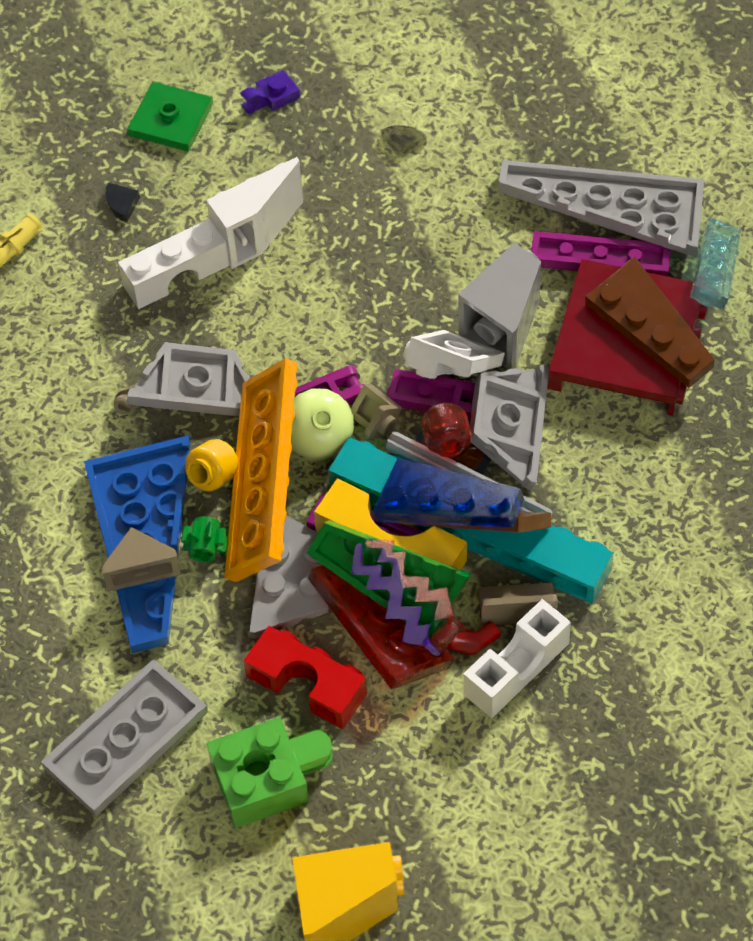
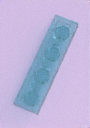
(715, 264)

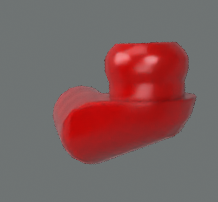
(472, 642)

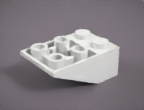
(256, 210)

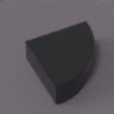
(121, 200)

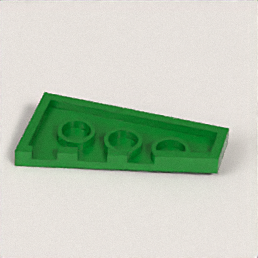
(335, 550)

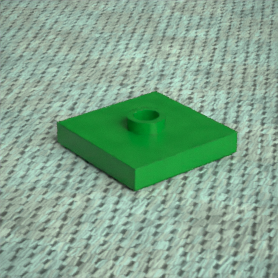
(170, 116)

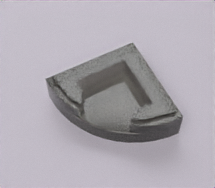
(403, 139)

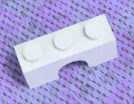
(151, 270)
(500, 677)

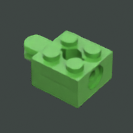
(276, 780)

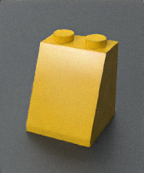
(347, 890)

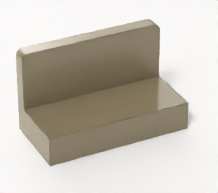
(512, 602)

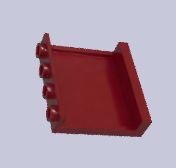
(602, 358)

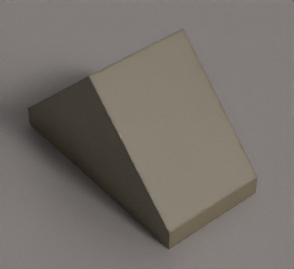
(139, 561)

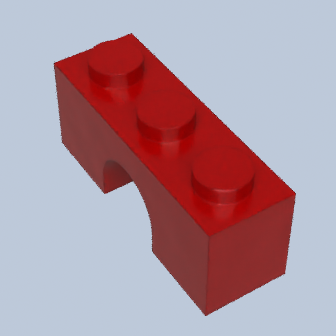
(281, 657)

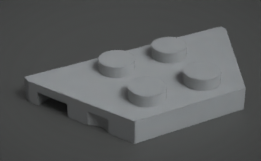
(191, 380)
(510, 419)
(282, 590)

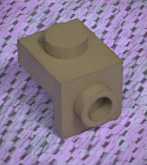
(375, 412)

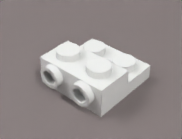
(449, 354)

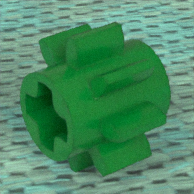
(204, 539)

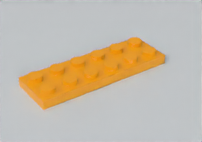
(261, 471)

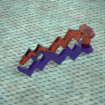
(395, 585)

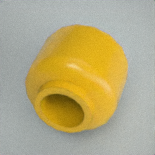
(211, 465)

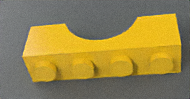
(352, 509)

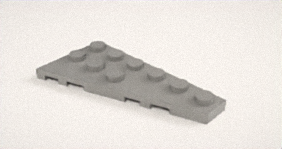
(635, 204)

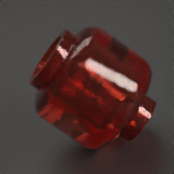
(446, 429)

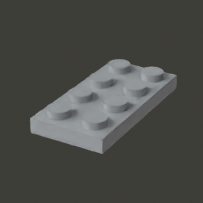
(124, 737)

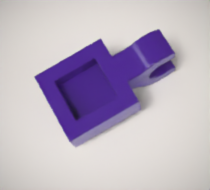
(273, 91)

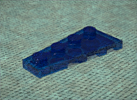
(444, 497)

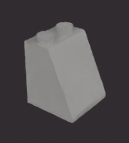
(502, 303)

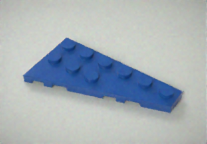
(144, 492)

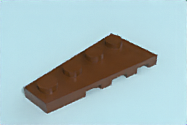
(648, 319)

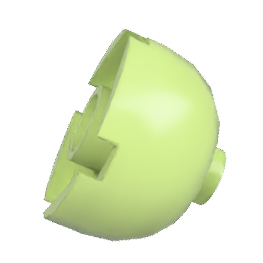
(320, 424)

